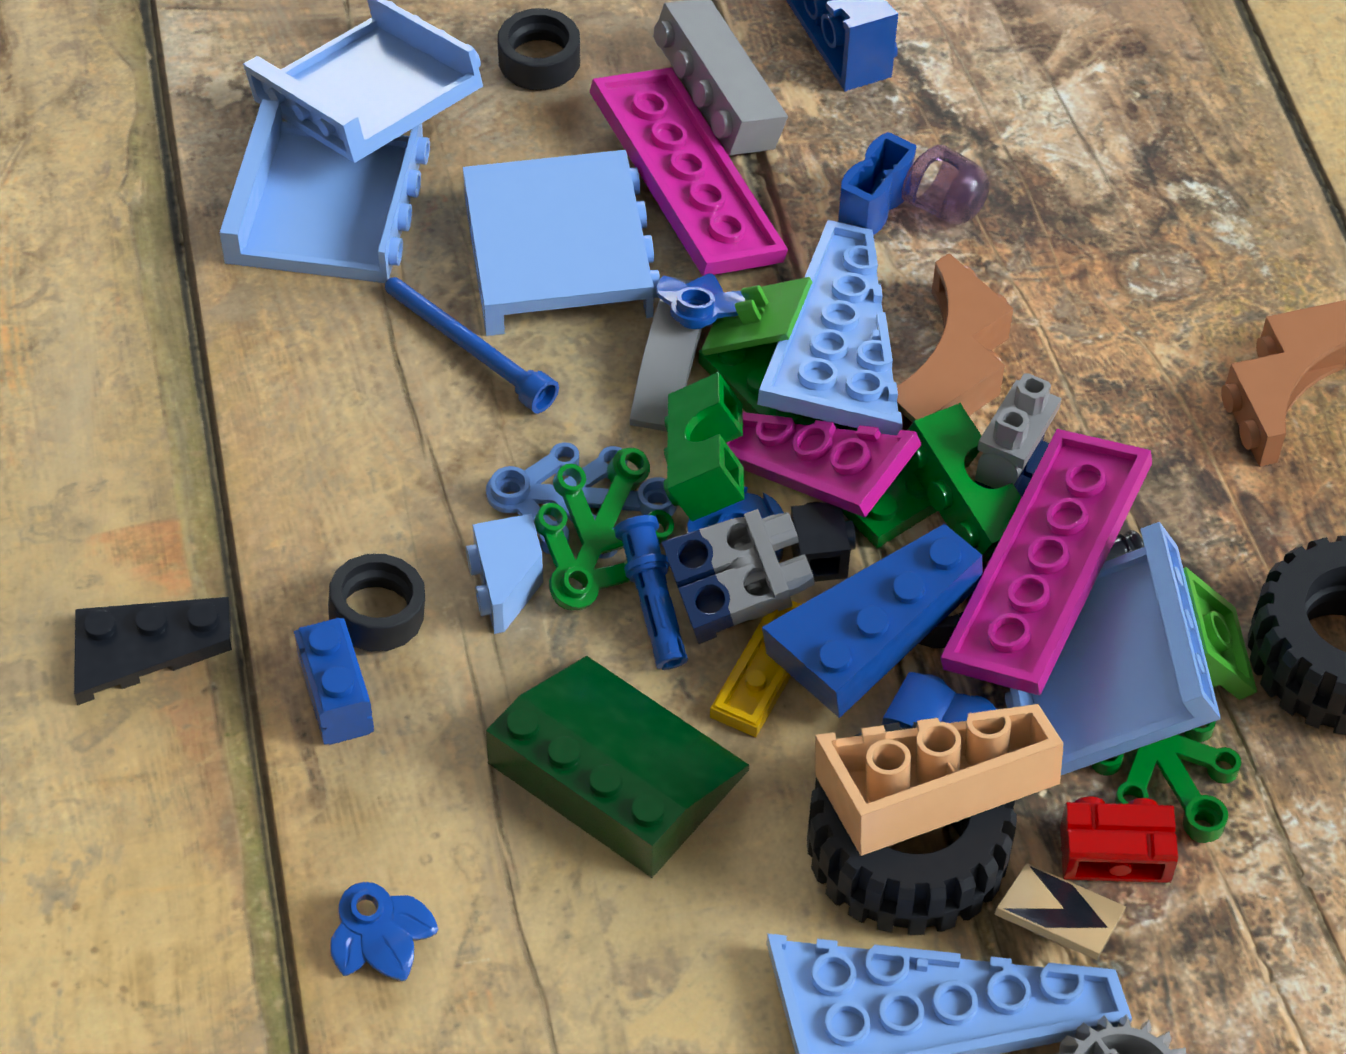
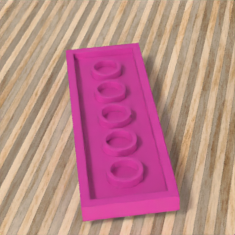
(688, 171)
(1047, 562)

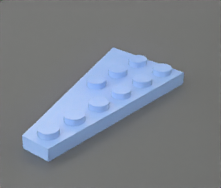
(932, 1000)

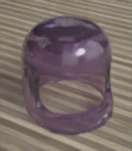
(956, 191)

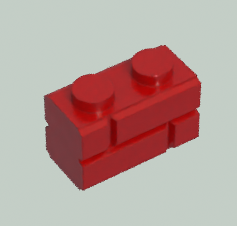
(1118, 841)

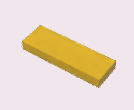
(752, 684)

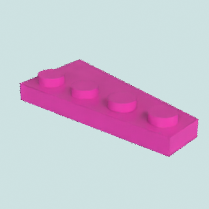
(822, 461)

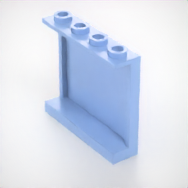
(370, 81)
(316, 210)
(558, 235)
(1130, 661)

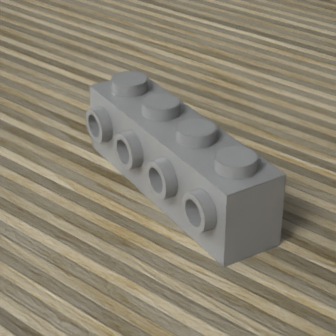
(719, 76)

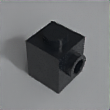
(823, 539)

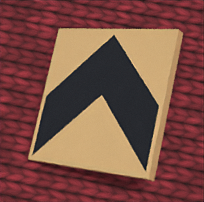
(1060, 911)

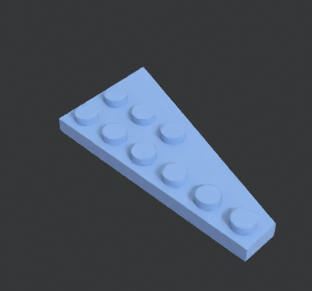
(840, 346)

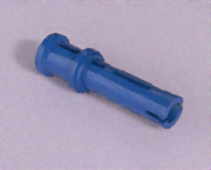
(647, 570)

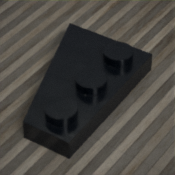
(134, 640)

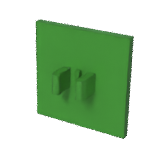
(762, 318)

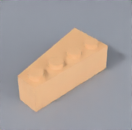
(935, 774)

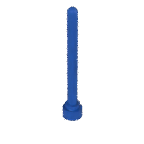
(534, 389)

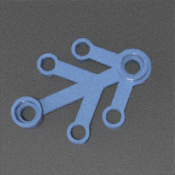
(531, 491)

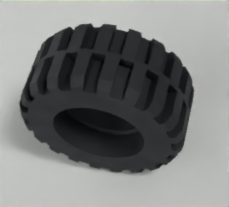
(1285, 646)
(906, 887)

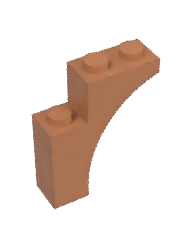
(1292, 357)
(963, 362)

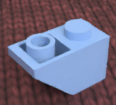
(509, 567)

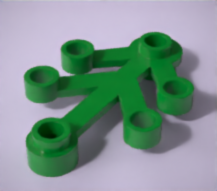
(594, 534)
(1166, 756)

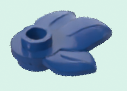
(698, 301)
(381, 938)

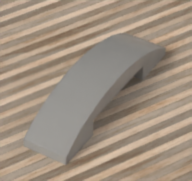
(663, 367)

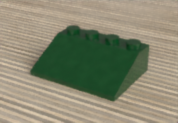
(613, 762)

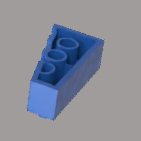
(852, 37)
(873, 619)

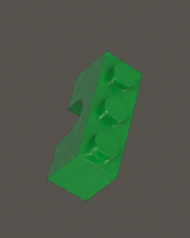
(700, 464)
(971, 511)

